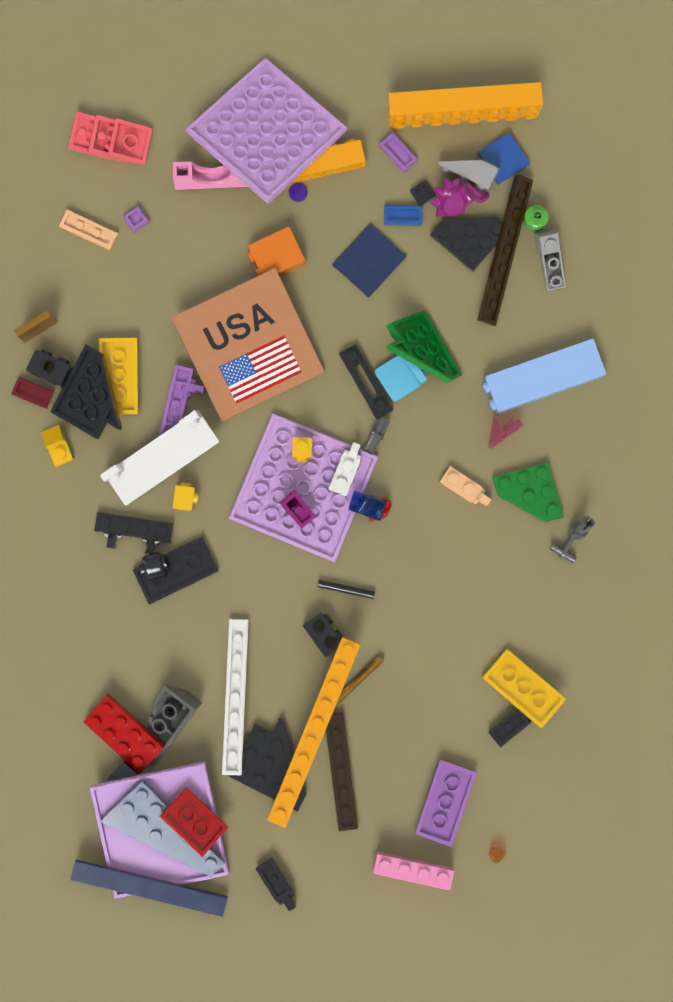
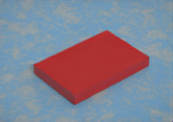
(193, 822)

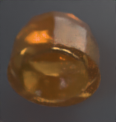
(497, 854)

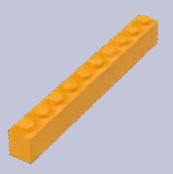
(313, 732)

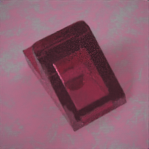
(497, 434)

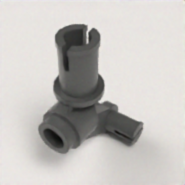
(577, 531)

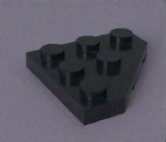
(468, 238)

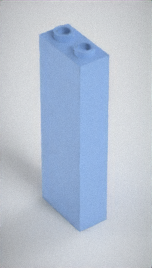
(544, 376)

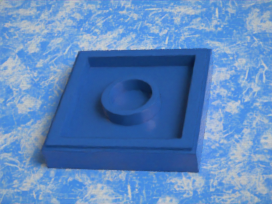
(506, 155)

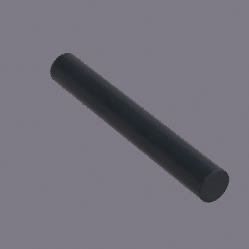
(346, 589)

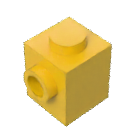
(302, 449)
(185, 497)

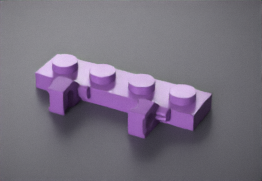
(180, 389)

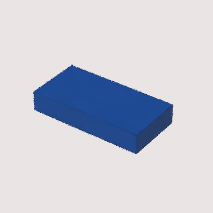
(402, 215)

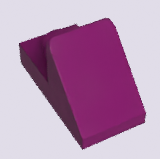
(297, 509)

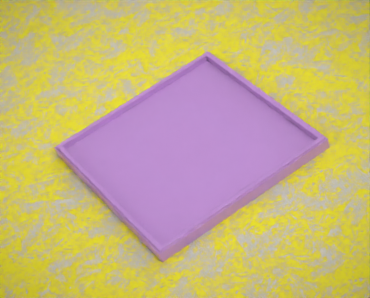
(136, 857)

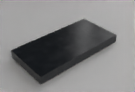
(186, 566)

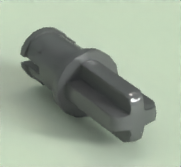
(377, 435)

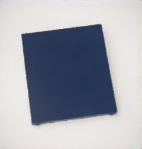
(369, 260)

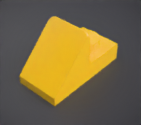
(57, 445)

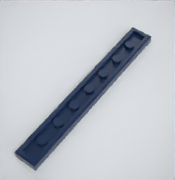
(149, 888)

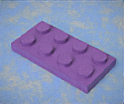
(445, 802)

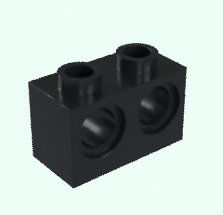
(319, 637)

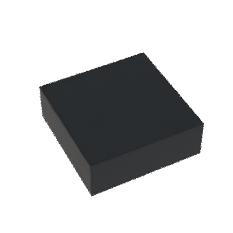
(422, 193)

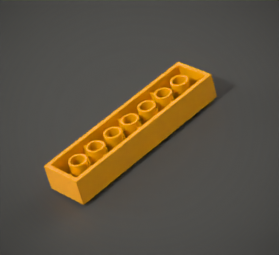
(464, 105)

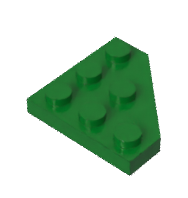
(531, 491)

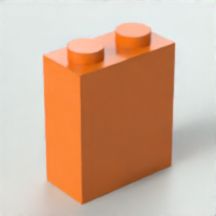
(277, 252)

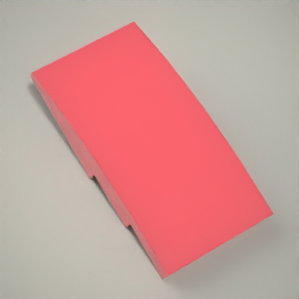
(110, 138)

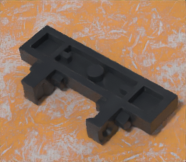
(149, 530)

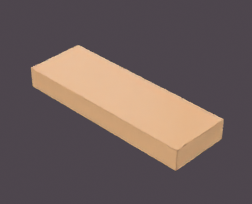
(88, 230)

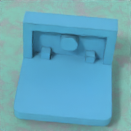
(400, 377)

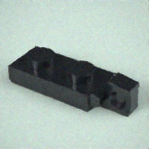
(509, 727)
(276, 883)

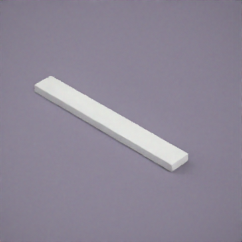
(235, 697)

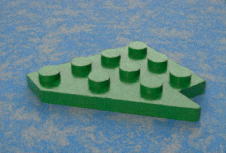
(422, 346)

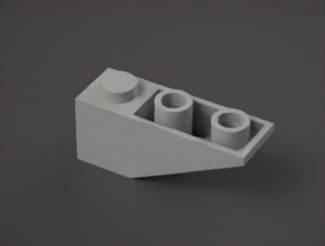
(478, 171)
(550, 258)

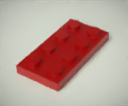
(124, 733)

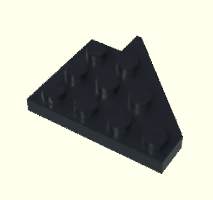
(88, 395)
(267, 760)

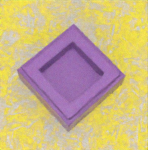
(136, 219)

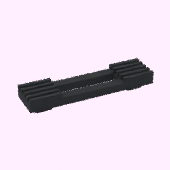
(380, 405)

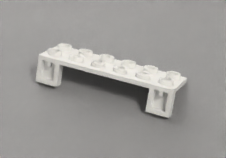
(161, 457)

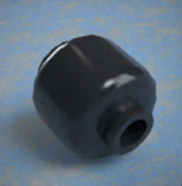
(154, 565)

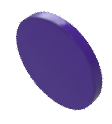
(298, 192)

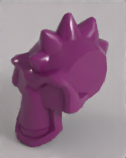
(456, 196)

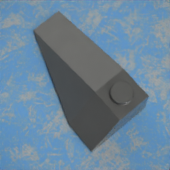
(170, 715)

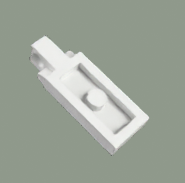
(346, 471)

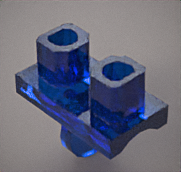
(367, 505)

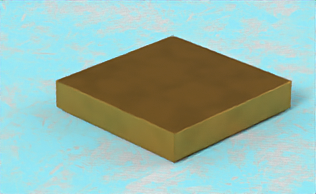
(35, 326)

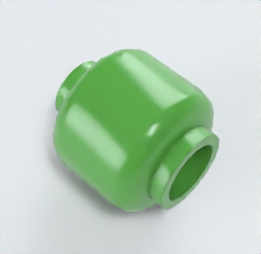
(534, 224)

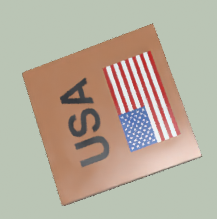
(248, 344)

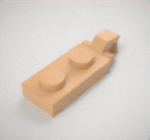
(464, 487)

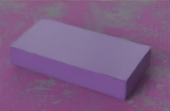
(398, 152)

